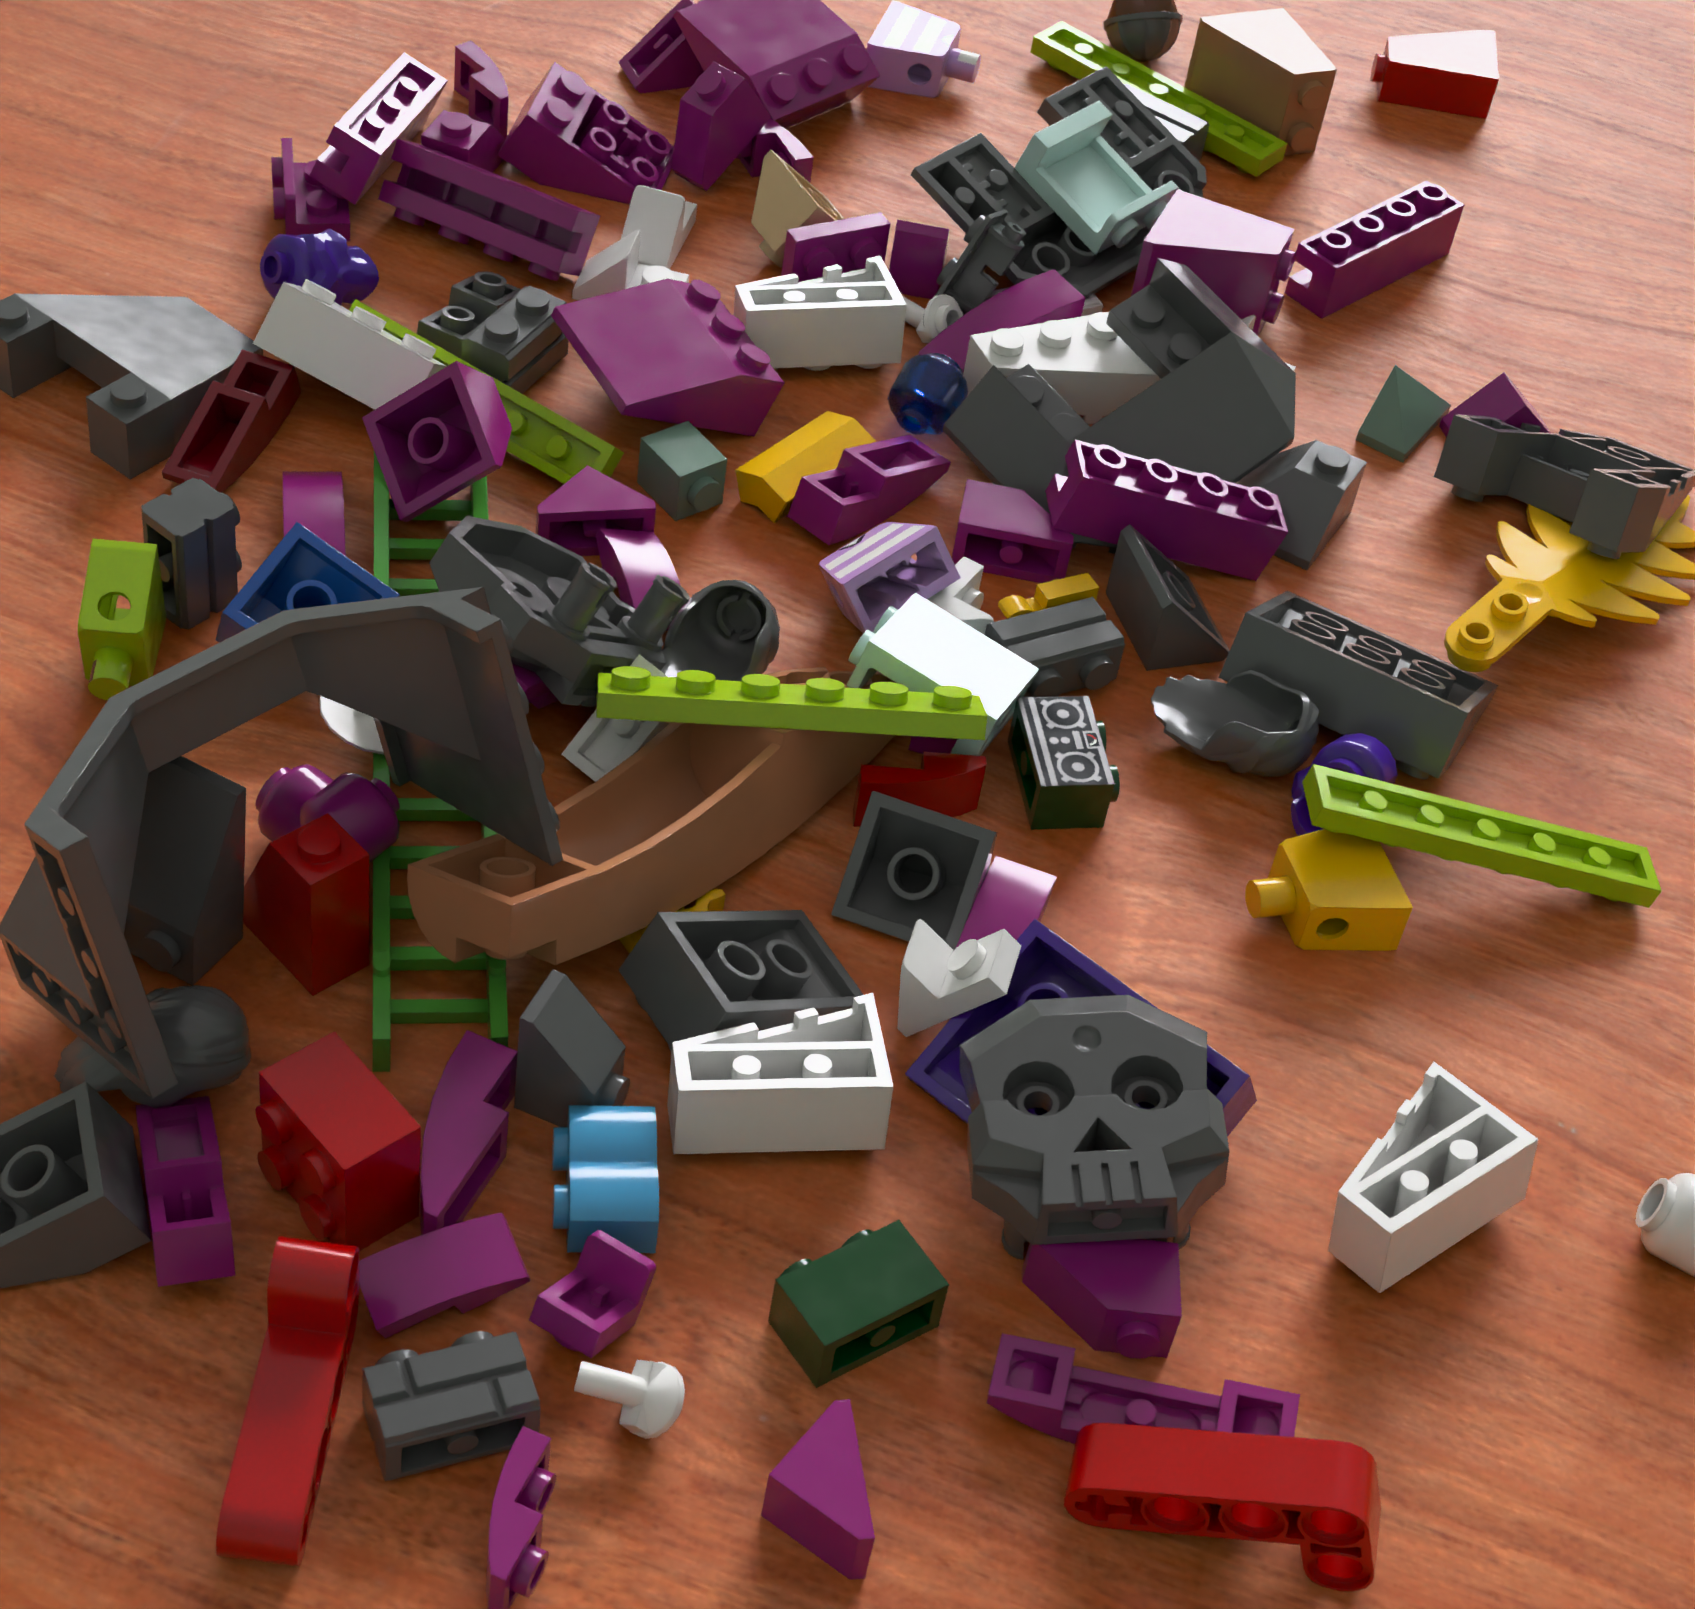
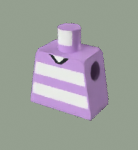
(918, 52)
(880, 573)

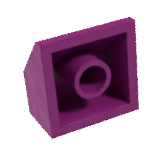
(439, 437)

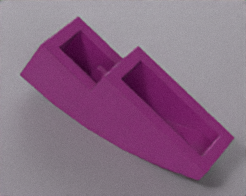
(1024, 304)
(865, 487)
(465, 1130)
(185, 1192)

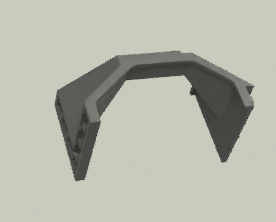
(447, 719)

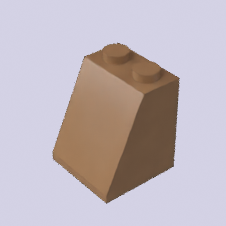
(1264, 73)

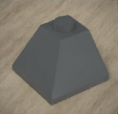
(1315, 495)

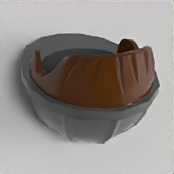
(1143, 27)

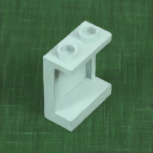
(1090, 181)
(932, 649)

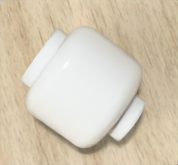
(1669, 1221)

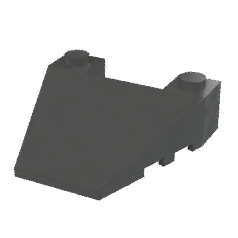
(143, 350)
(1600, 484)

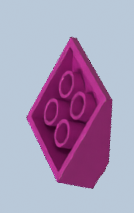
(789, 51)
(673, 355)

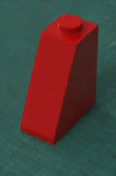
(1439, 72)
(312, 903)

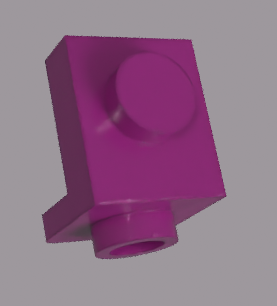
(597, 1298)

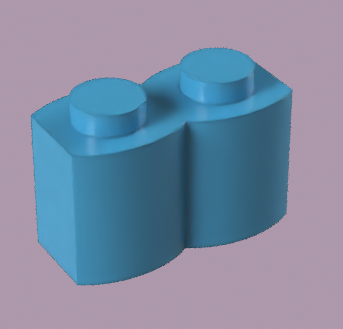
(608, 1175)

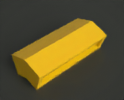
(816, 447)

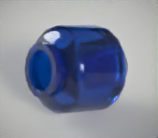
(927, 393)

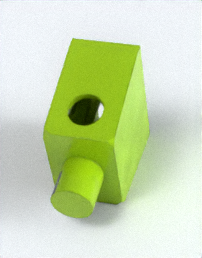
(118, 643)

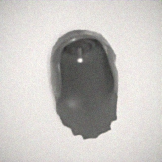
(724, 632)
(1244, 723)
(201, 1034)

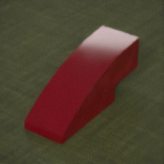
(234, 422)

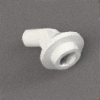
(938, 315)
(648, 1396)

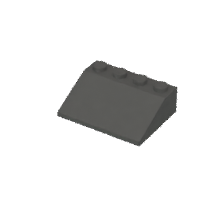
(1363, 681)

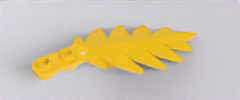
(1567, 583)

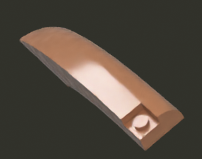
(639, 838)

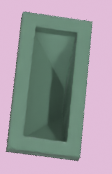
(1401, 416)

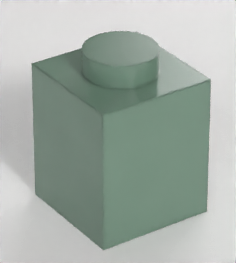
(681, 470)

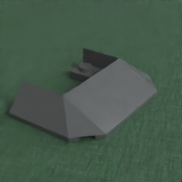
(980, 181)
(1215, 410)

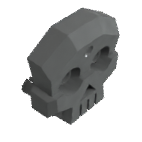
(556, 605)
(1095, 1158)

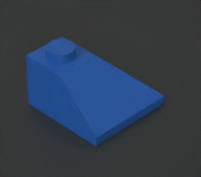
(299, 575)

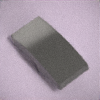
(468, 307)

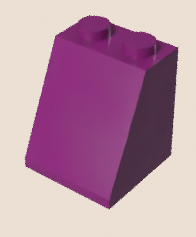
(1227, 249)

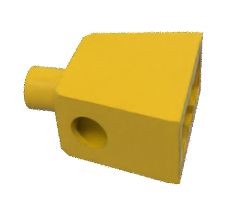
(1333, 893)

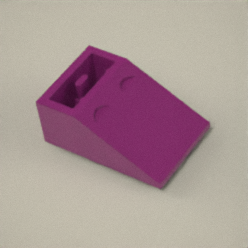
(584, 142)

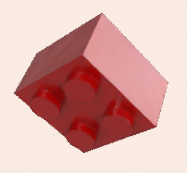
(338, 1144)

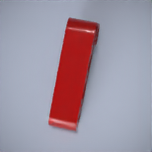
(291, 1402)
(1236, 1489)

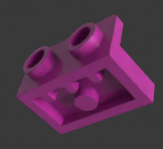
(304, 200)
(835, 243)

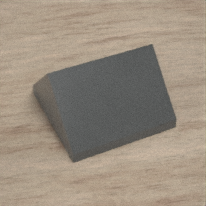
(1160, 607)
(913, 868)

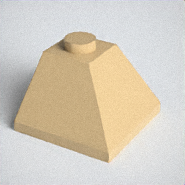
(784, 203)

